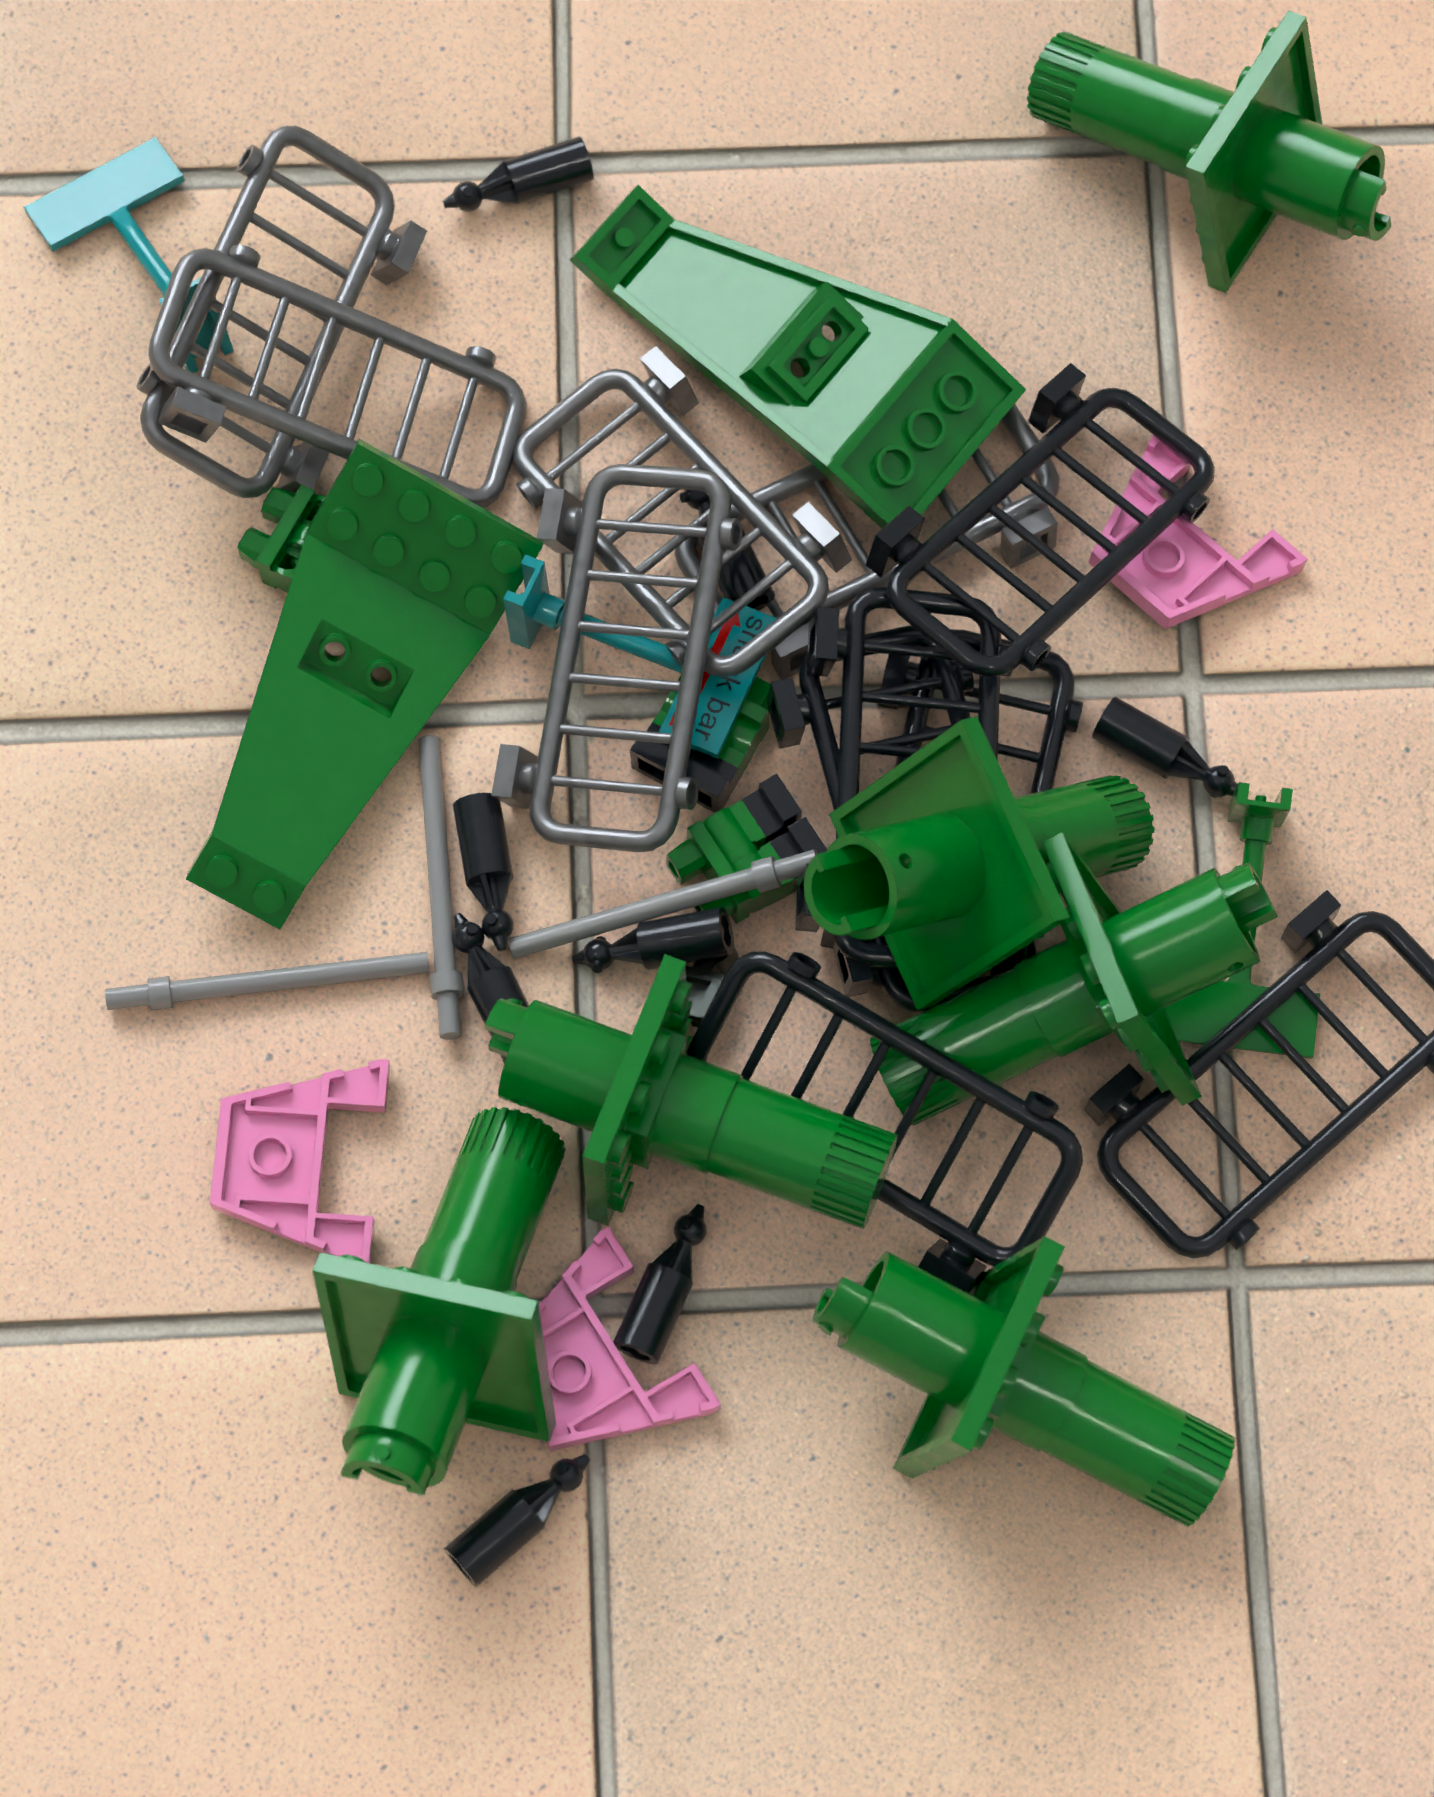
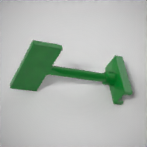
(1211, 1009)

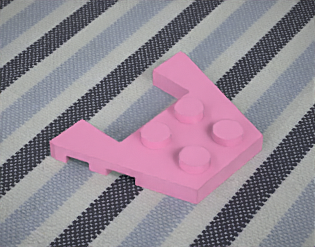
(1183, 567)
(274, 1158)
(588, 1377)

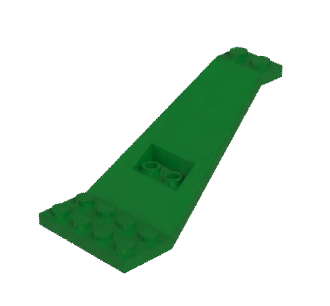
(877, 409)
(405, 586)

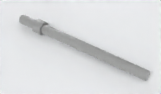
(763, 875)
(445, 981)
(162, 993)

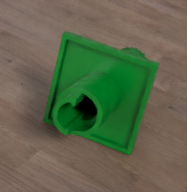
(1239, 150)
(958, 864)
(1102, 980)
(654, 1099)
(450, 1332)
(997, 1371)

